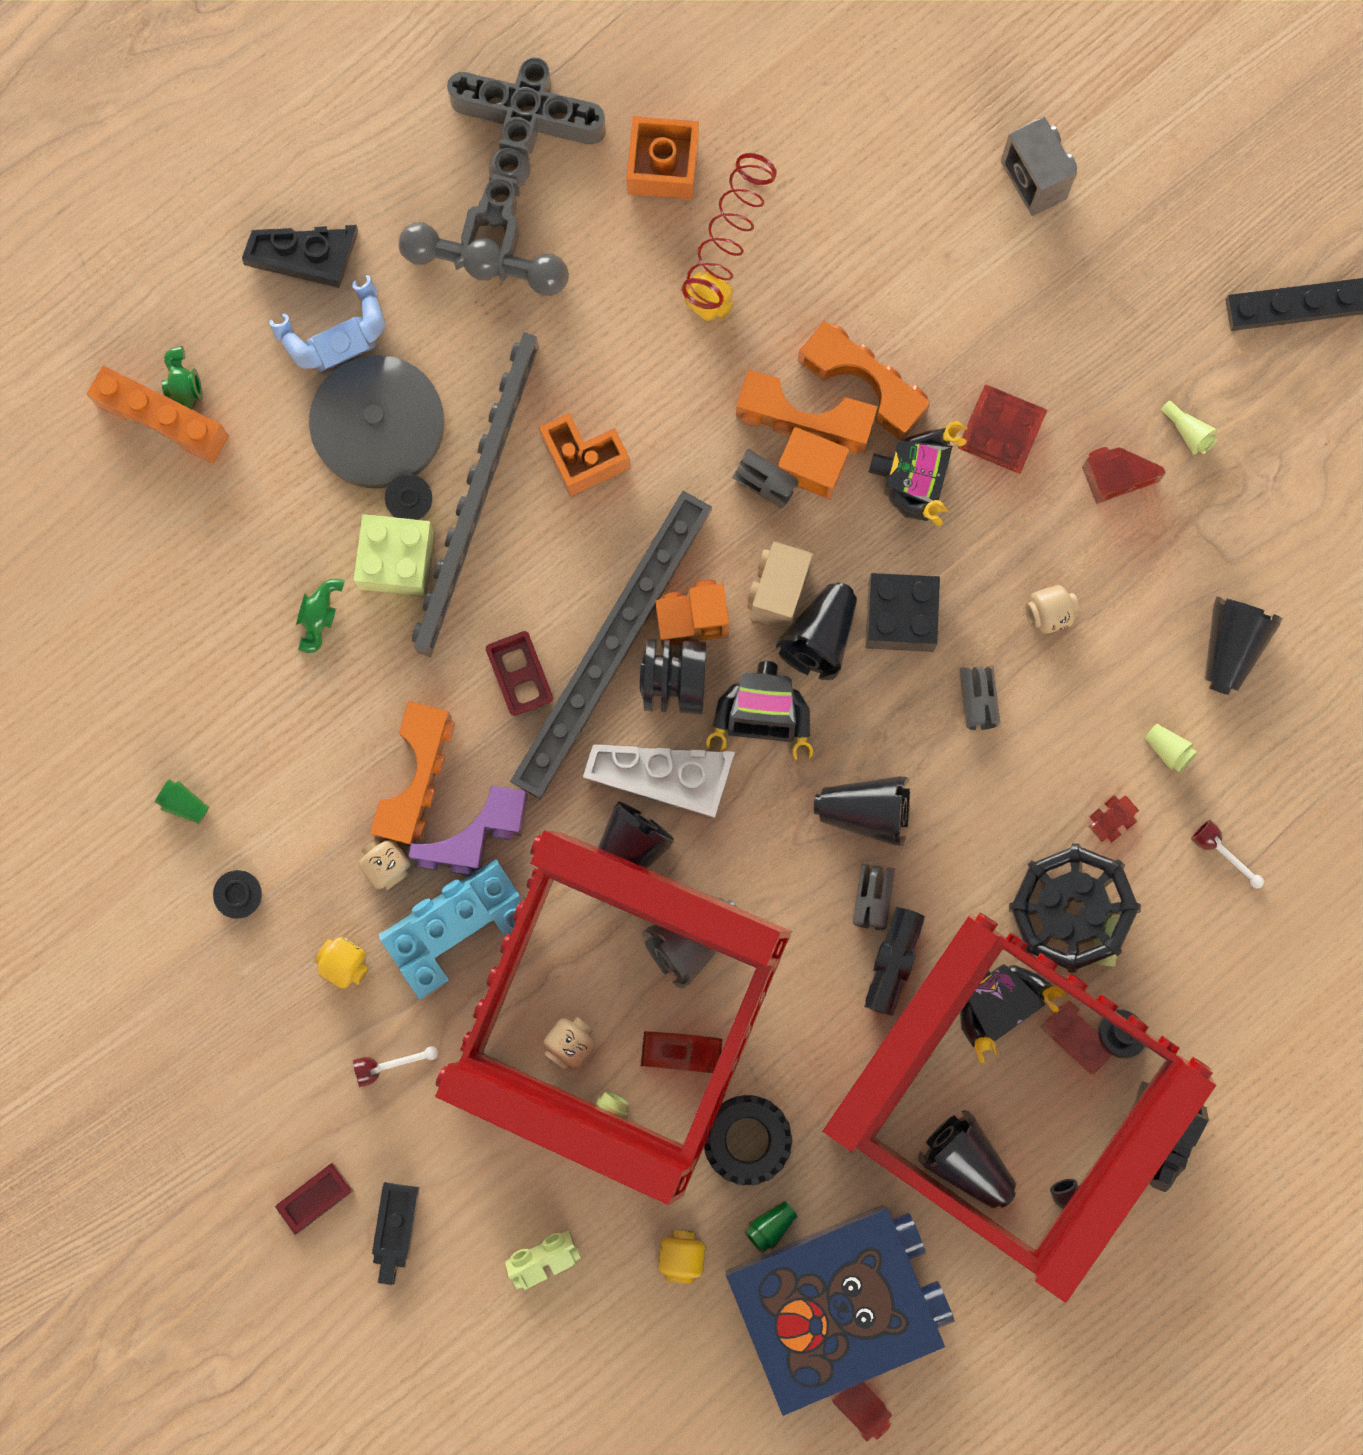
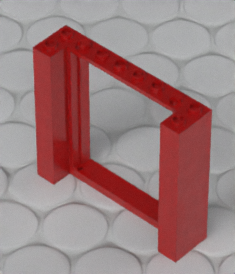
(569, 1123)
(1119, 1171)

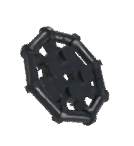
(1081, 888)

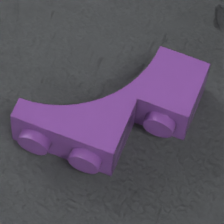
(464, 852)

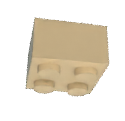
(781, 585)

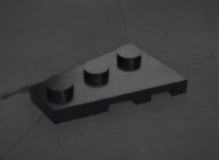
(307, 255)

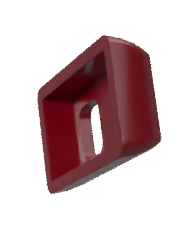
(509, 680)

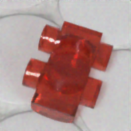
(1119, 813)

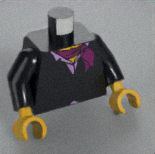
(1002, 1003)

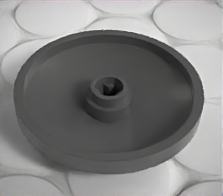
(376, 421)

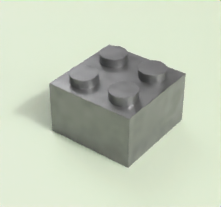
(1039, 165)

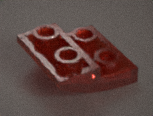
(1003, 428)

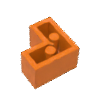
(581, 462)
(695, 616)

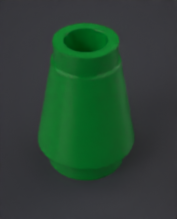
(181, 802)
(770, 1227)

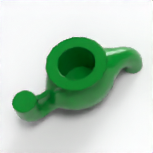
(181, 383)
(317, 613)

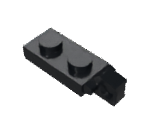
(394, 1229)

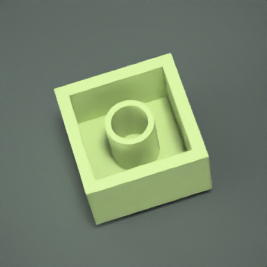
(394, 555)

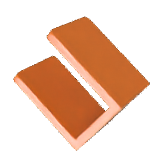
(814, 462)

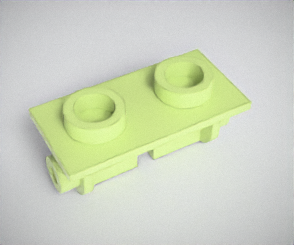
(527, 1265)

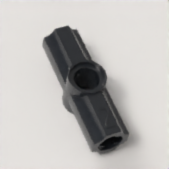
(894, 961)

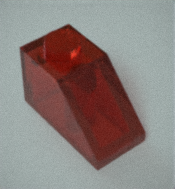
(1118, 473)
(680, 1051)

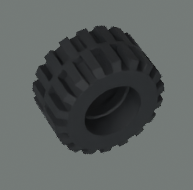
(778, 1147)

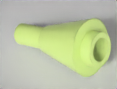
(1195, 433)

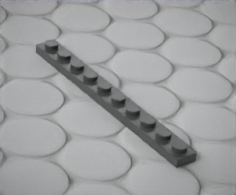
(471, 506)
(611, 645)

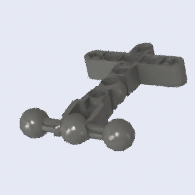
(483, 256)

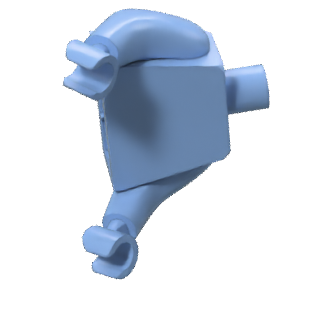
(339, 342)

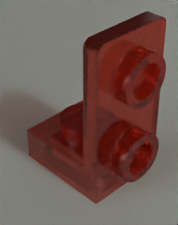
(1076, 1037)
(864, 1410)

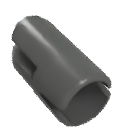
(765, 479)
(979, 697)
(871, 909)

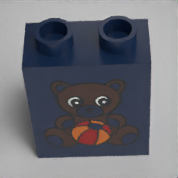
(839, 1307)

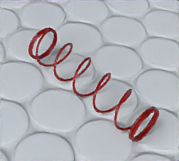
(711, 305)

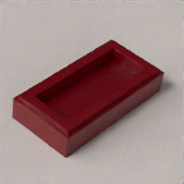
(314, 1198)

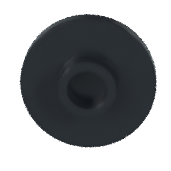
(408, 497)
(237, 894)
(1117, 1041)

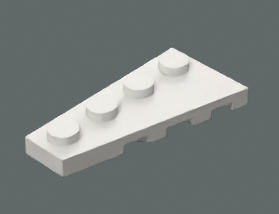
(672, 777)

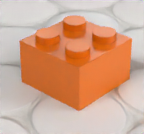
(662, 157)

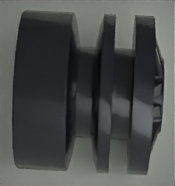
(674, 676)

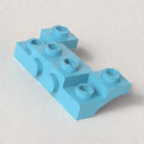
(447, 921)

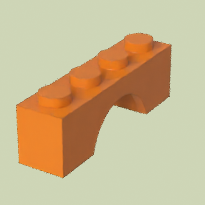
(833, 354)
(764, 403)
(167, 417)
(402, 816)

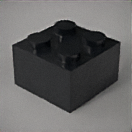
(902, 612)

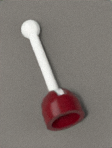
(1209, 837)
(368, 1070)

